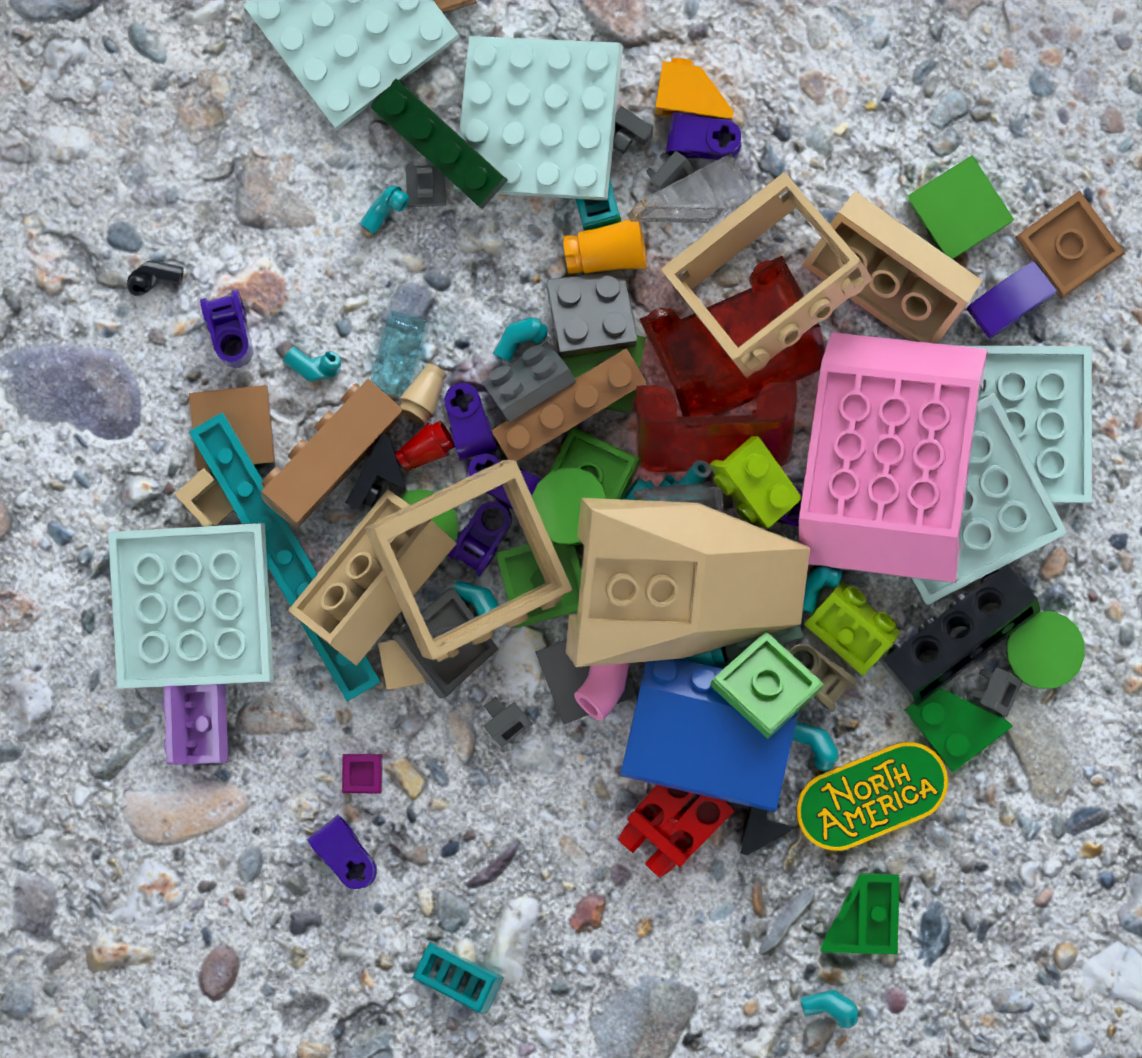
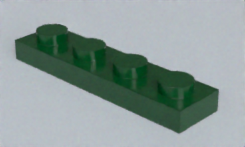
(439, 143)

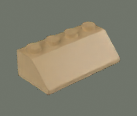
(913, 283)
(351, 596)

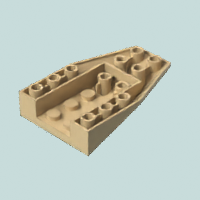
(678, 582)

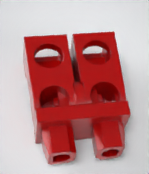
(671, 831)

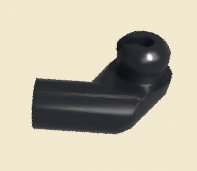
(151, 274)

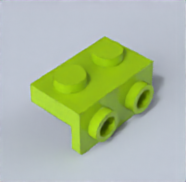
(755, 483)

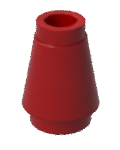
(426, 446)

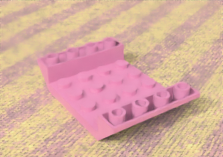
(890, 456)

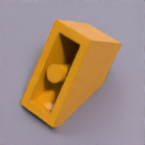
(689, 90)

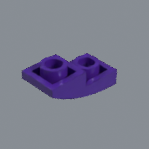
(1011, 300)

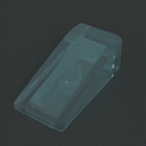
(398, 352)

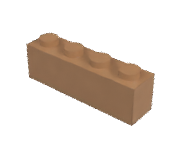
(570, 406)
(331, 453)

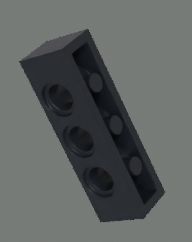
(954, 655)

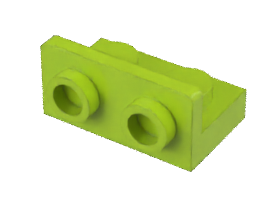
(853, 627)

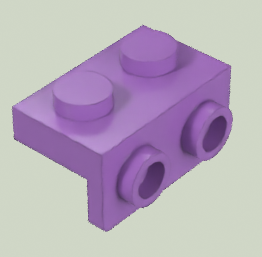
(195, 724)

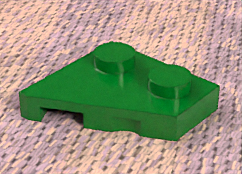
(955, 727)
(867, 917)

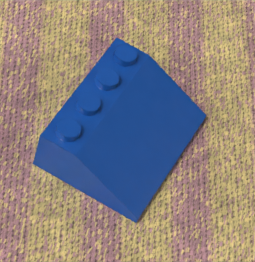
(699, 742)

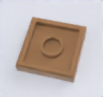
(1070, 244)
(248, 415)

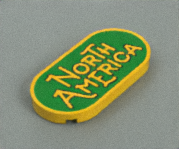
(872, 796)

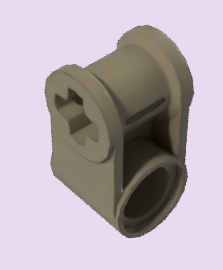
(827, 673)

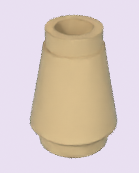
(422, 395)

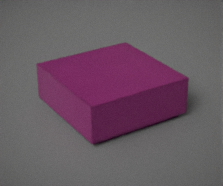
(362, 773)

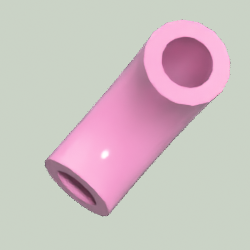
(602, 689)

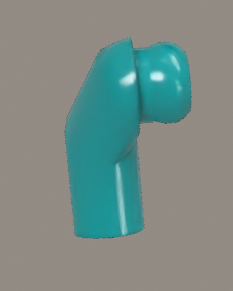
(389, 199)
(517, 333)
(315, 368)
(697, 473)
(815, 582)
(478, 596)
(821, 744)
(834, 1004)

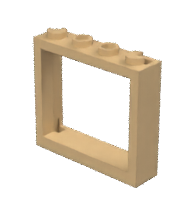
(737, 233)
(510, 613)

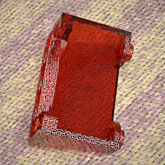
(699, 368)
(676, 442)

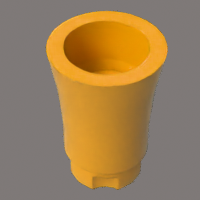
(606, 248)

